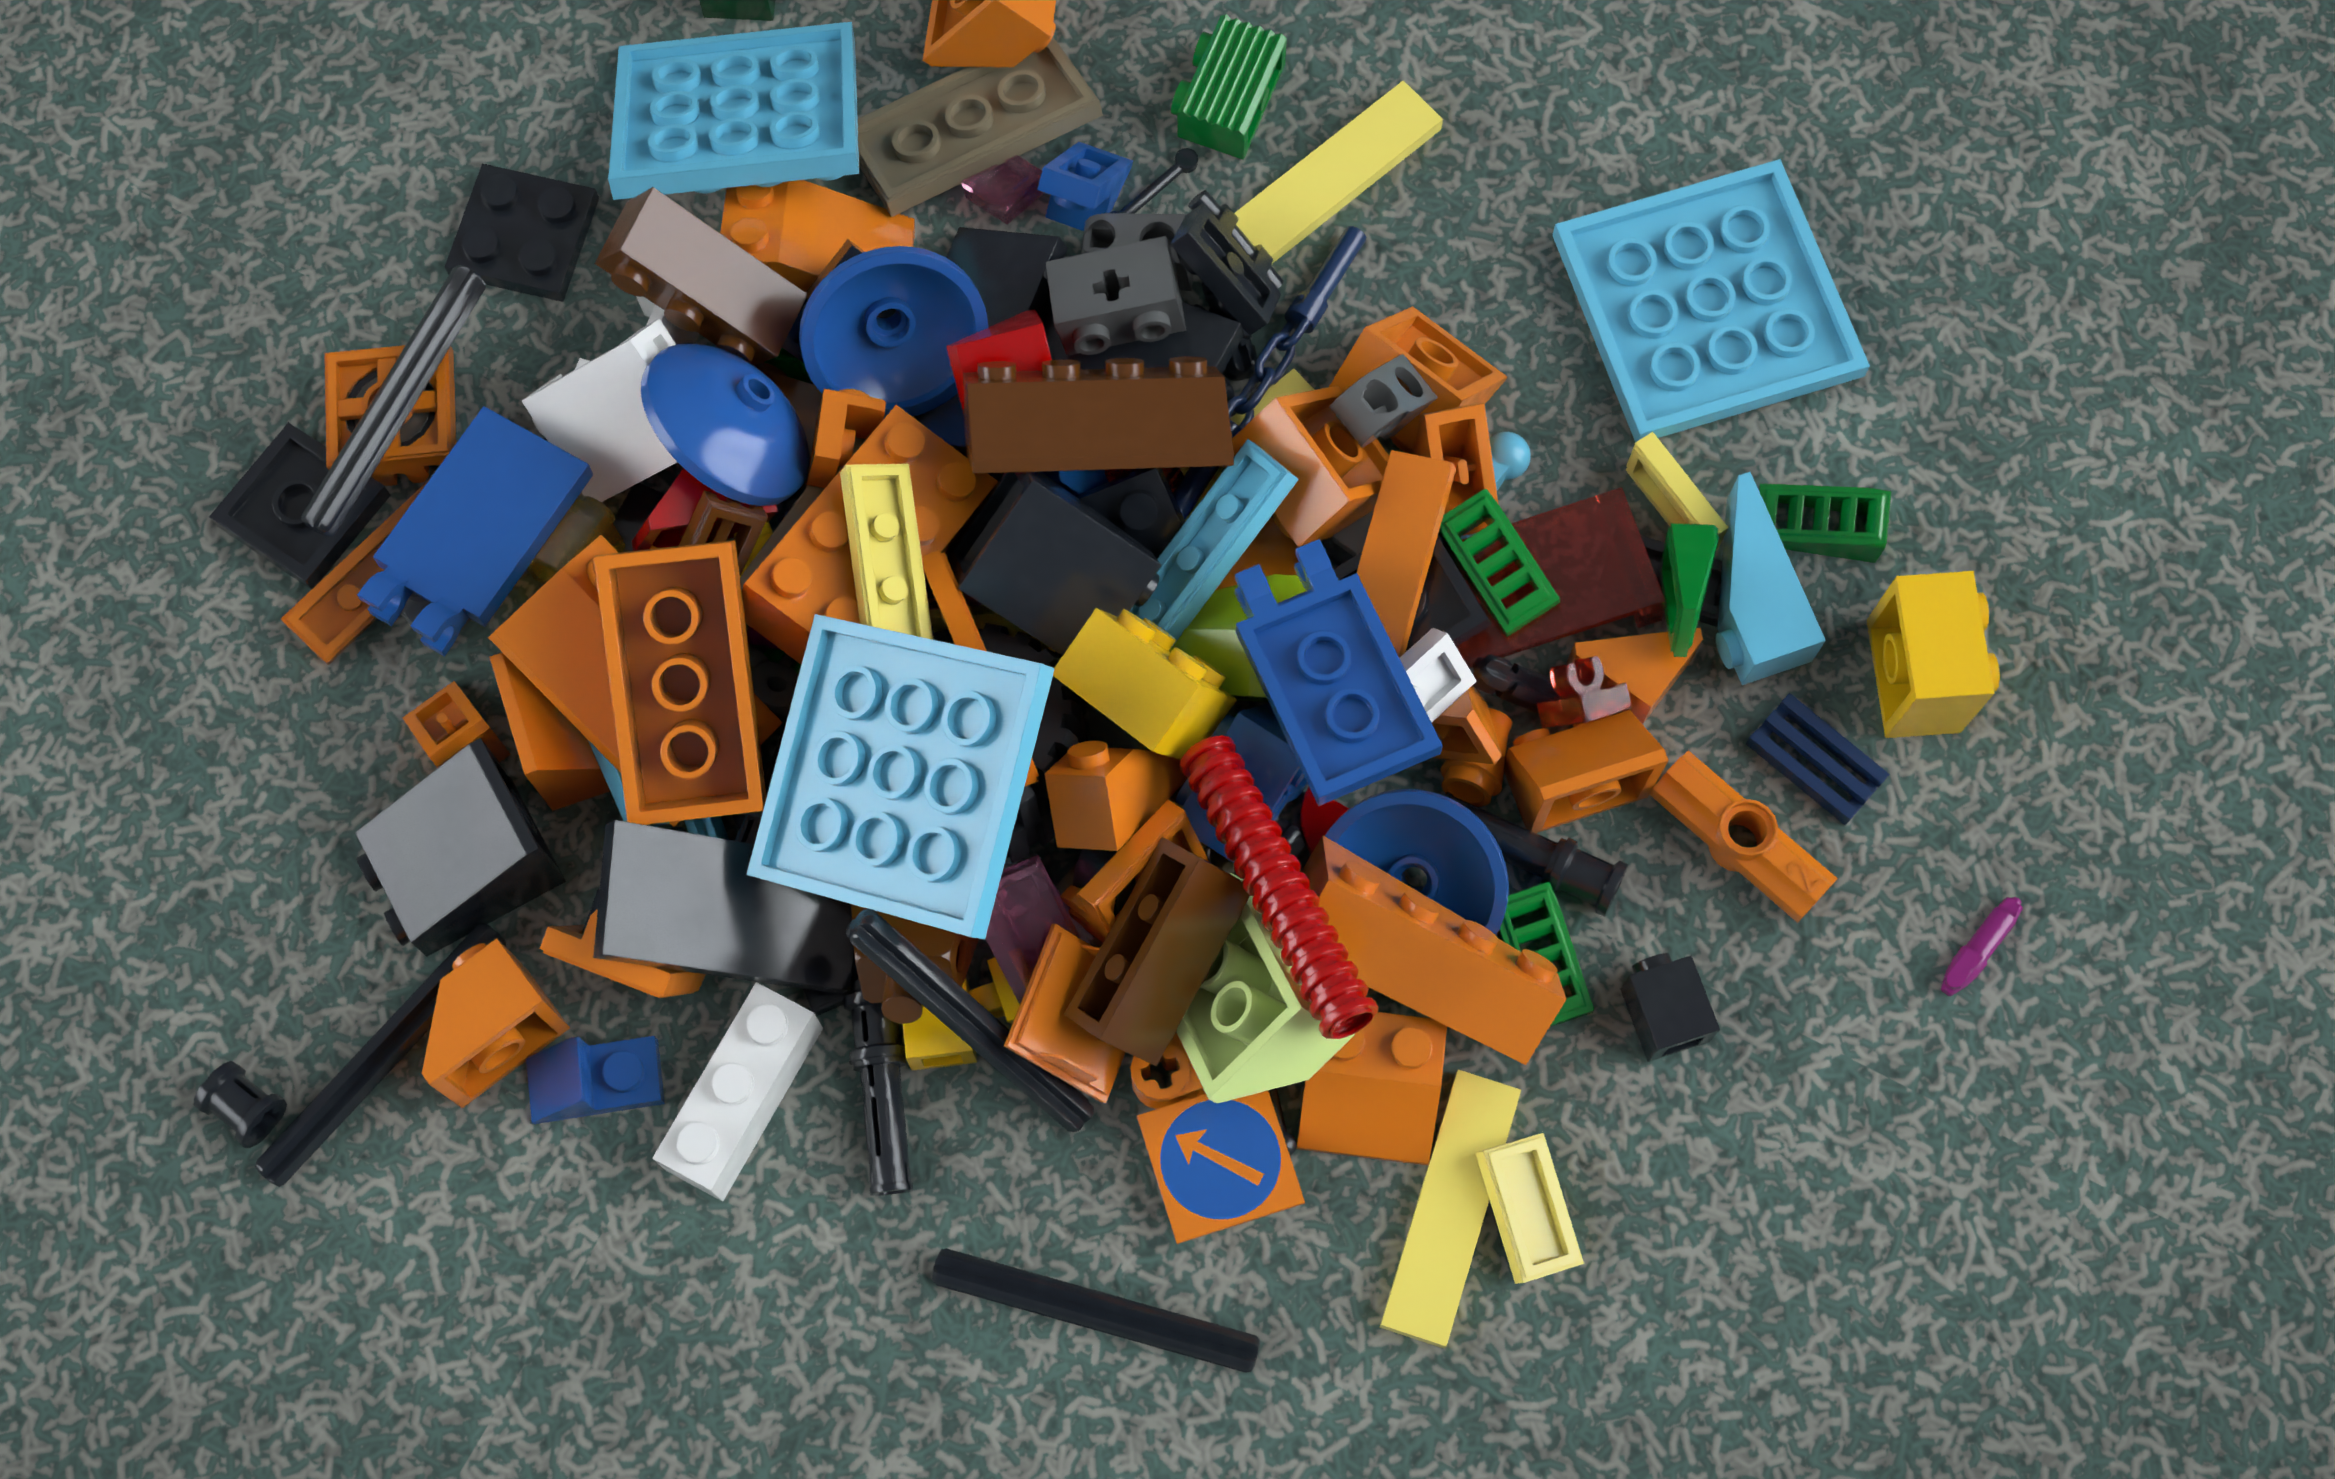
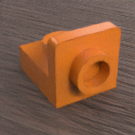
(838, 421)

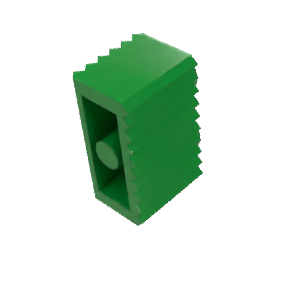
(1230, 86)

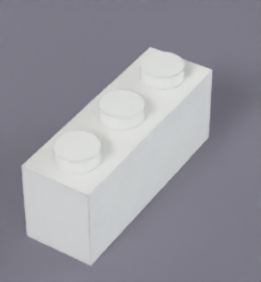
(738, 1091)

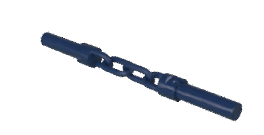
(1303, 317)

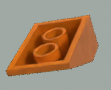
(804, 225)

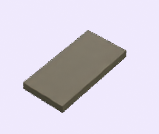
(970, 124)

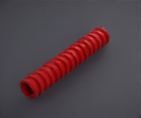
(1278, 887)

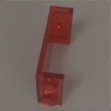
(1593, 564)

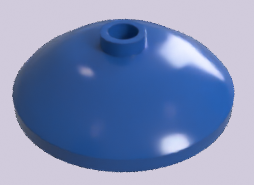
(894, 356)
(726, 423)
(1440, 838)

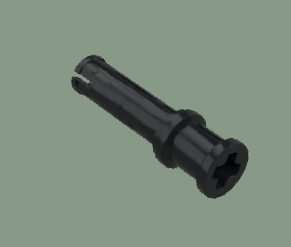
(1555, 862)
(879, 1060)

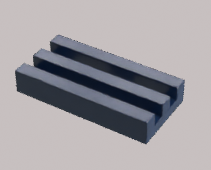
(1832, 741)

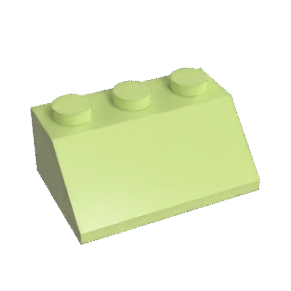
(1249, 1020)

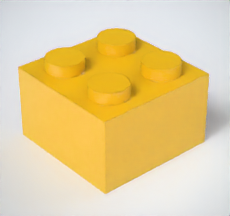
(1931, 654)
(1142, 685)

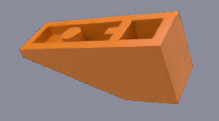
(1107, 793)

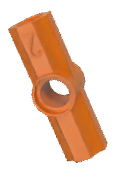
(1777, 862)

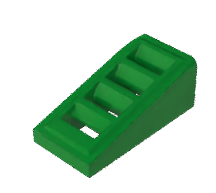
(1848, 501)
(1466, 517)
(1685, 579)
(1562, 950)

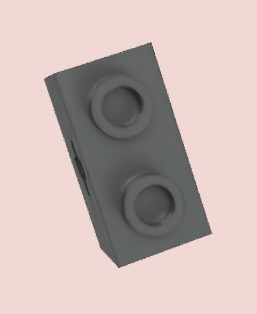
(1115, 296)

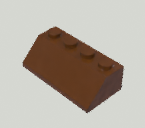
(1096, 416)

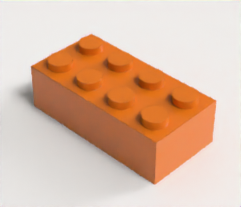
(813, 563)
(681, 682)

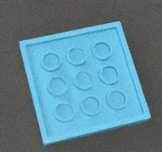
(735, 111)
(1709, 301)
(901, 774)

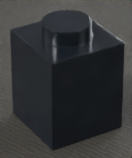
(1668, 1006)

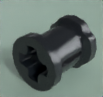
(240, 1104)

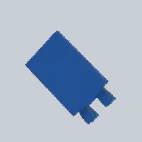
(474, 528)
(1332, 678)

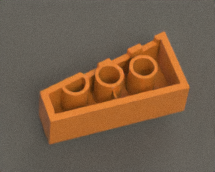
(1435, 957)

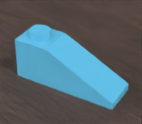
(1762, 606)

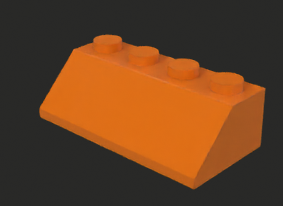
(562, 651)

